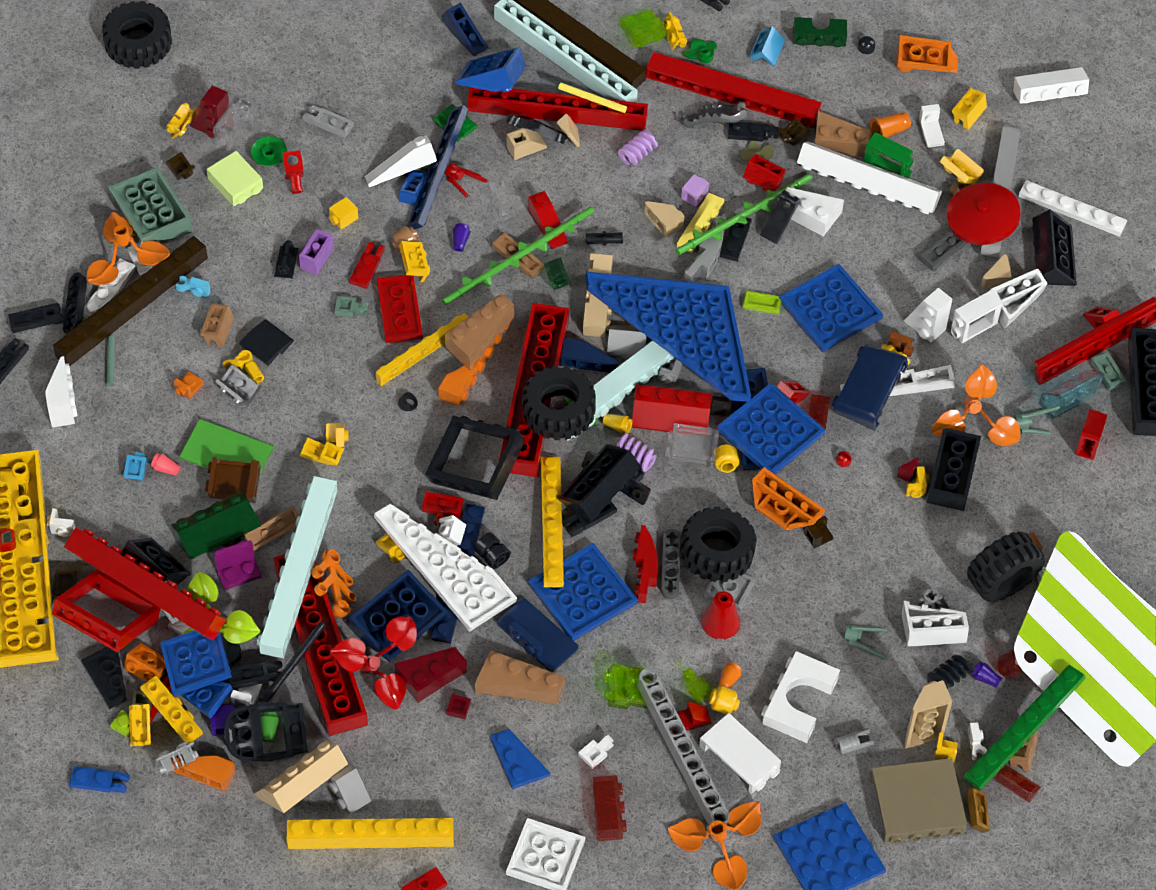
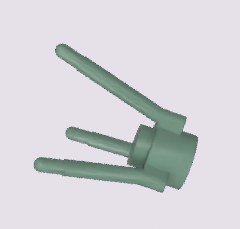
(1025, 420)
(855, 632)

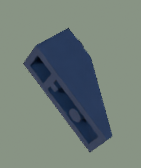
(464, 29)
(584, 356)

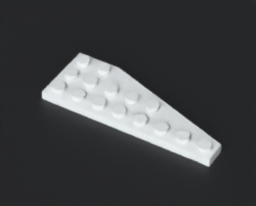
(460, 580)

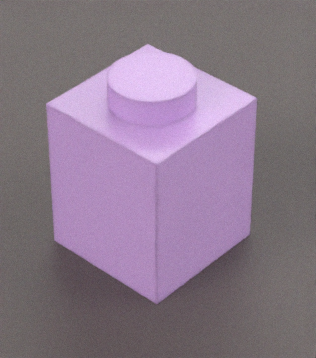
(695, 190)

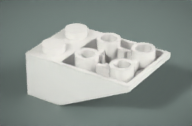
(61, 396)

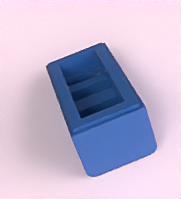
(407, 196)

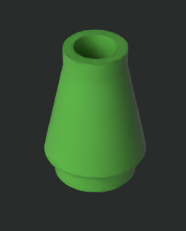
(269, 723)

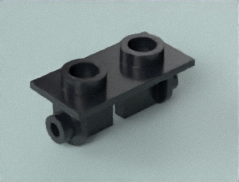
(286, 260)

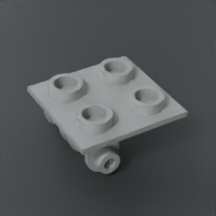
(164, 761)

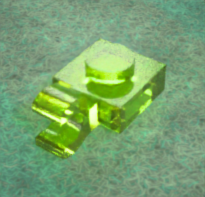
(697, 688)

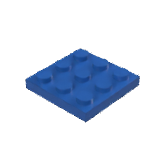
(194, 661)

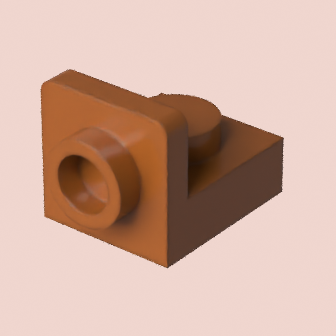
(901, 343)

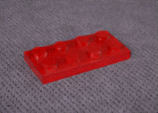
(399, 308)

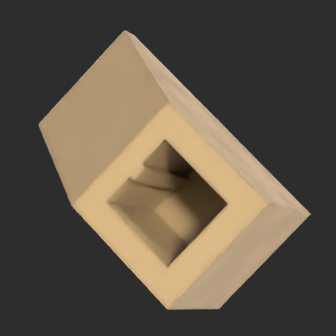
(524, 142)

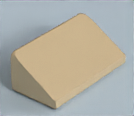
(569, 129)

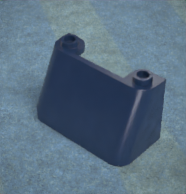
(869, 385)

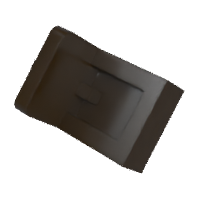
(793, 132)
(180, 166)
(65, 581)

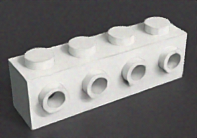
(1051, 85)

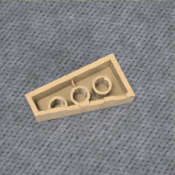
(596, 311)

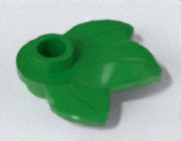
(701, 50)

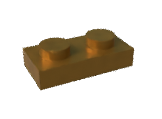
(978, 810)

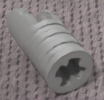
(850, 742)

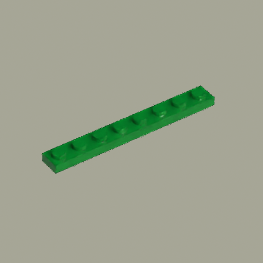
(1024, 727)

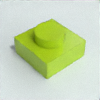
(122, 723)

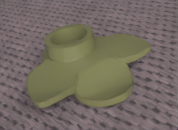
(753, 148)

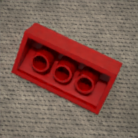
(662, 407)

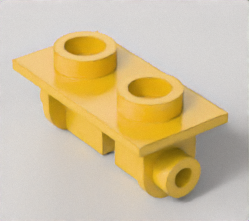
(673, 31)
(185, 115)

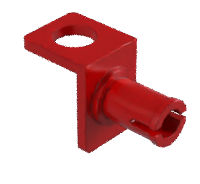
(294, 172)

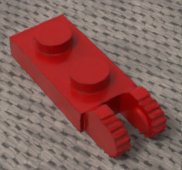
(367, 266)

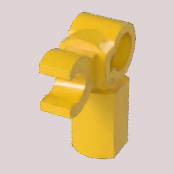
(246, 361)

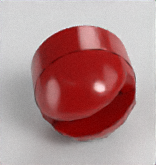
(842, 459)

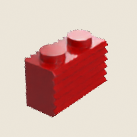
(764, 173)

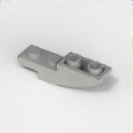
(705, 260)

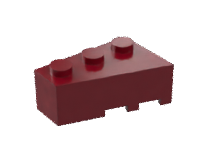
(210, 110)
(431, 671)

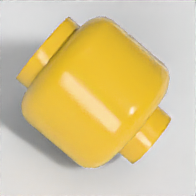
(726, 458)
(724, 700)

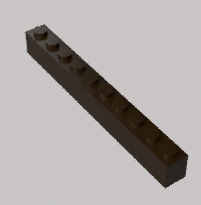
(586, 40)
(130, 301)

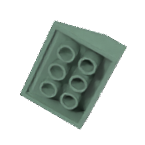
(151, 207)

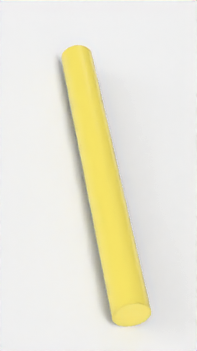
(594, 98)

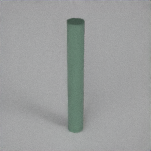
(110, 360)

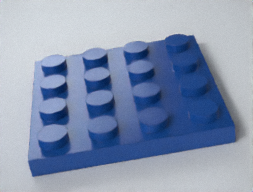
(830, 307)
(771, 429)
(589, 595)
(829, 851)

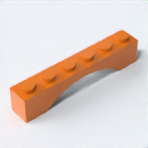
(457, 383)

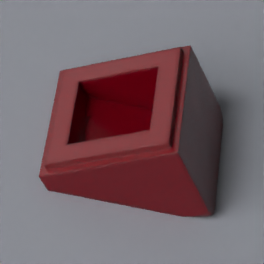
(907, 471)

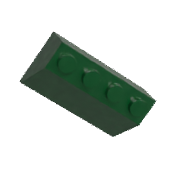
(215, 525)

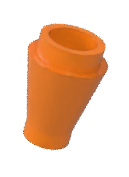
(730, 674)

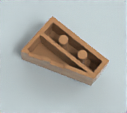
(841, 135)

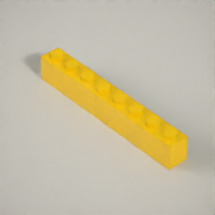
(370, 833)

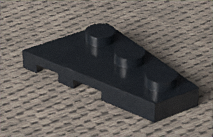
(106, 674)

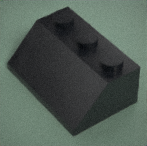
(157, 558)

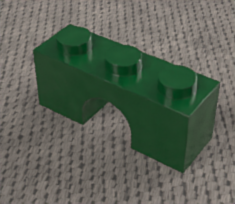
(806, 34)

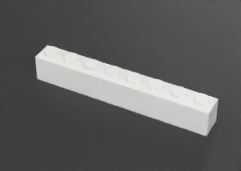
(869, 176)

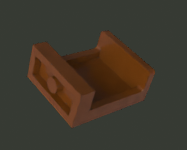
(233, 478)

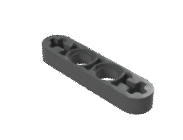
(673, 564)

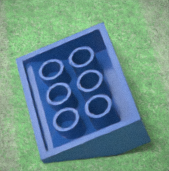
(494, 71)

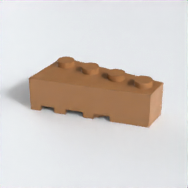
(479, 330)
(518, 679)

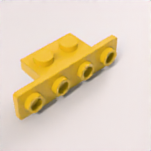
(172, 710)

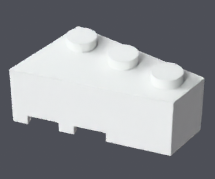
(815, 210)
(933, 626)

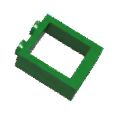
(891, 149)

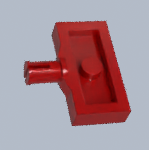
(442, 505)

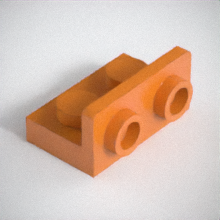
(145, 663)

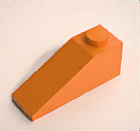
(208, 770)

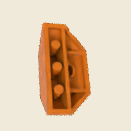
(783, 502)

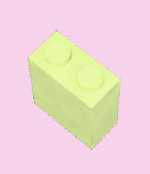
(235, 178)

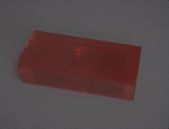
(1017, 783)

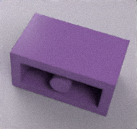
(316, 252)

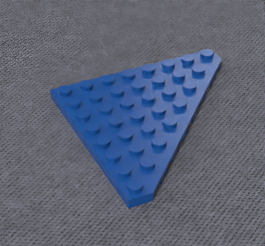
(686, 320)

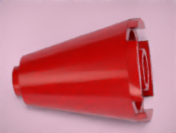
(721, 617)

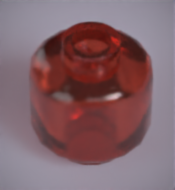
(1008, 665)

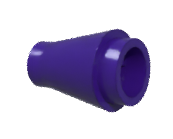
(460, 236)
(986, 675)

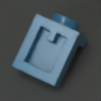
(135, 466)

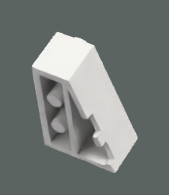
(1018, 295)
(931, 315)

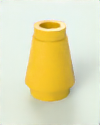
(618, 423)

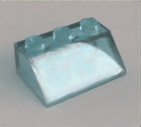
(1071, 392)

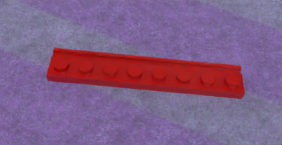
(1094, 341)

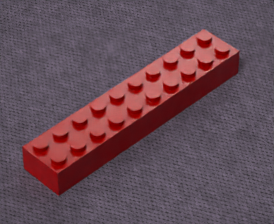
(540, 350)
(333, 685)

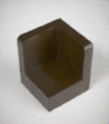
(818, 533)

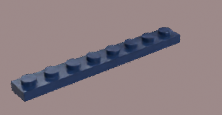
(436, 169)
(473, 519)

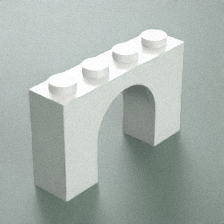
(800, 671)

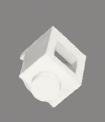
(452, 529)

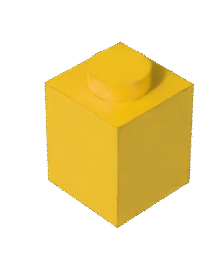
(343, 213)

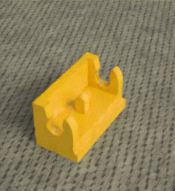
(970, 108)
(140, 725)

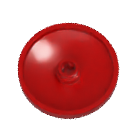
(983, 213)

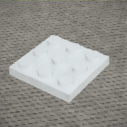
(545, 855)

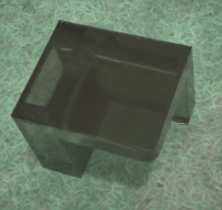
(720, 406)

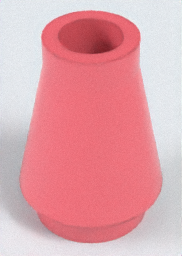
(164, 464)

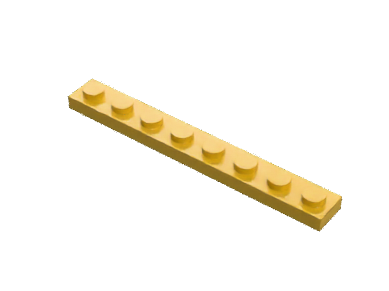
(552, 522)

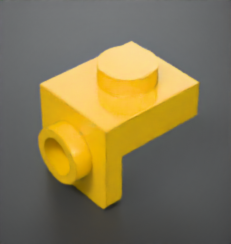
(337, 433)
(919, 487)

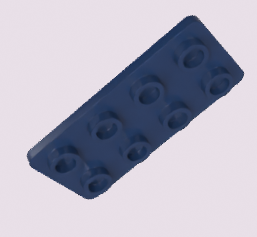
(537, 635)

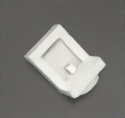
(60, 526)

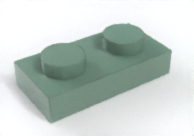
(1113, 377)

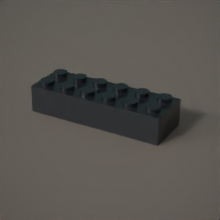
(1143, 380)

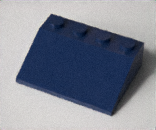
(401, 598)

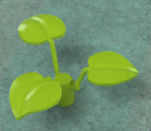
(238, 626)

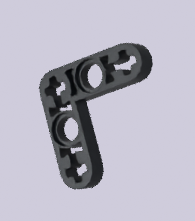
(526, 122)

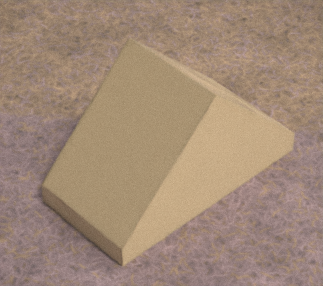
(998, 274)

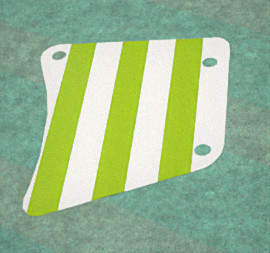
(1104, 631)

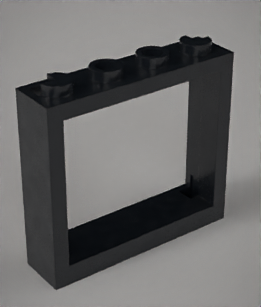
(494, 487)

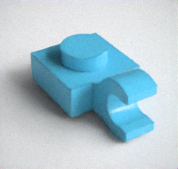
(195, 285)

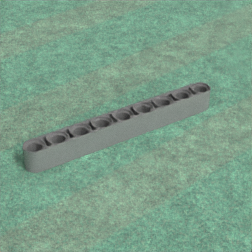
(1004, 173)
(683, 740)

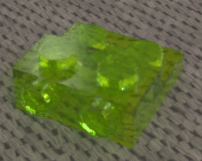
(643, 28)
(622, 687)

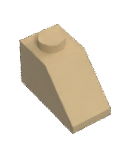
(664, 217)

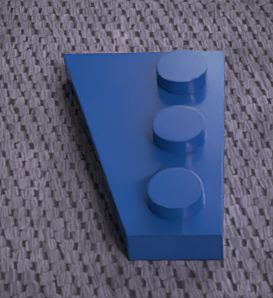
(209, 697)
(517, 760)

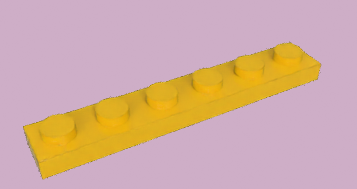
(416, 353)

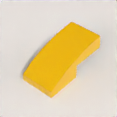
(322, 453)

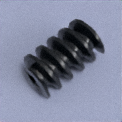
(950, 671)

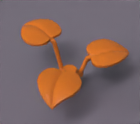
(119, 231)
(978, 385)
(743, 818)

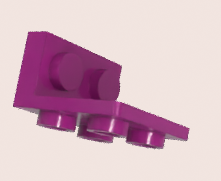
(236, 565)

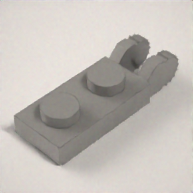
(328, 121)

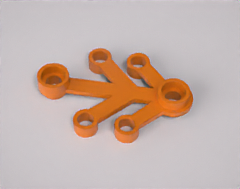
(330, 560)

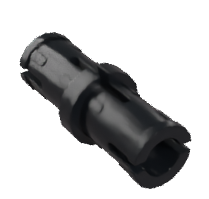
(604, 238)

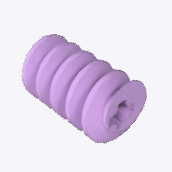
(637, 148)
(643, 457)

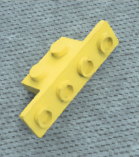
(702, 219)

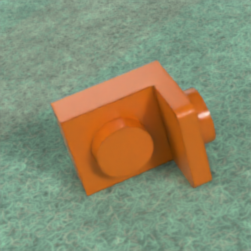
(188, 385)

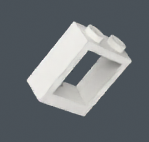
(976, 316)

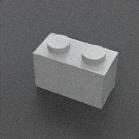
(349, 789)

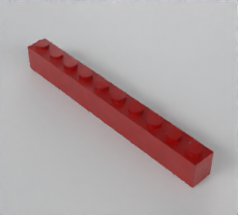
(732, 89)
(554, 106)
(146, 584)

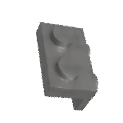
(238, 385)

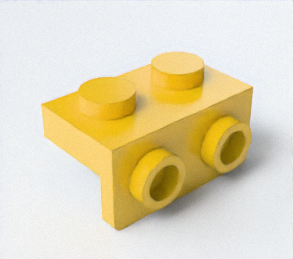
(963, 167)

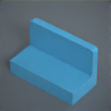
(767, 46)

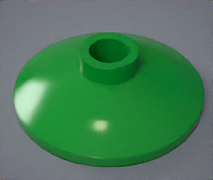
(265, 146)

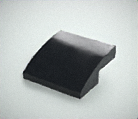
(266, 342)

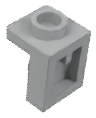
(670, 375)

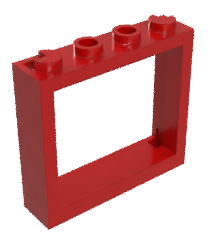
(96, 627)

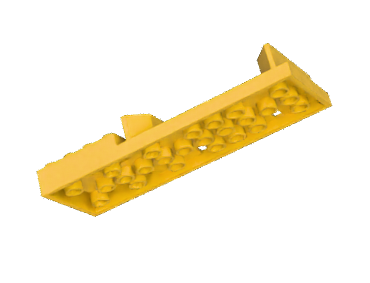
(24, 584)

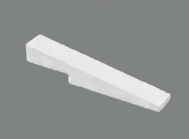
(923, 381)

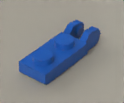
(98, 780)

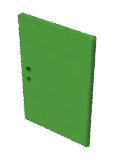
(216, 441)

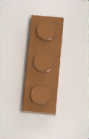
(528, 264)
(273, 527)

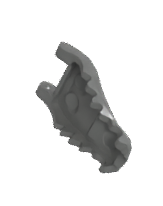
(718, 115)

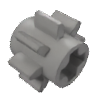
(930, 598)

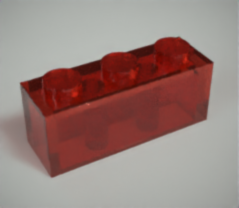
(608, 808)

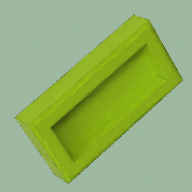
(762, 302)

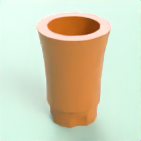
(890, 125)

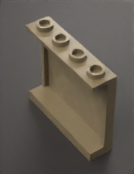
(919, 800)

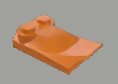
(925, 55)

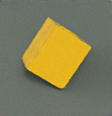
(945, 749)

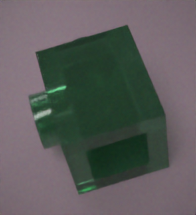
(557, 273)

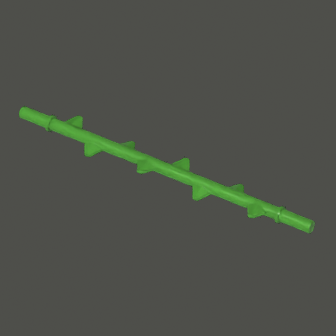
(749, 209)
(513, 260)

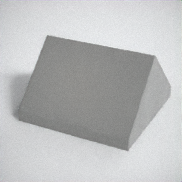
(625, 341)

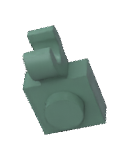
(348, 306)

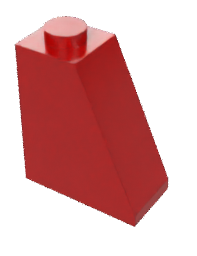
(1091, 434)

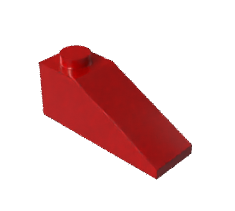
(545, 215)

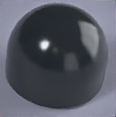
(866, 45)
(403, 404)

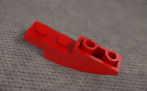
(646, 562)

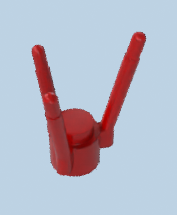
(456, 172)

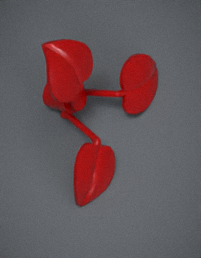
(351, 657)

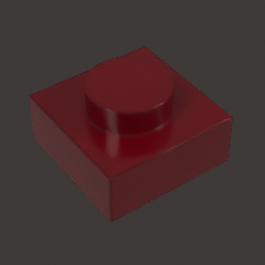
(458, 706)

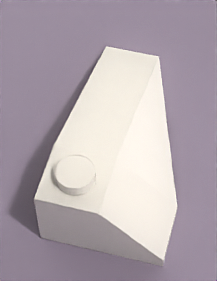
(408, 158)

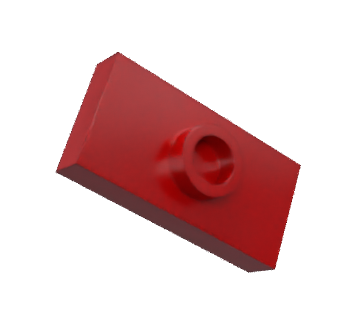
(429, 881)

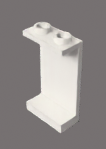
(741, 752)

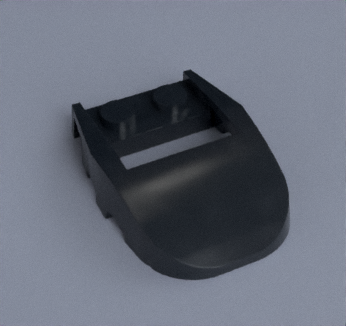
(244, 733)

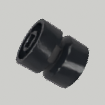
(490, 548)

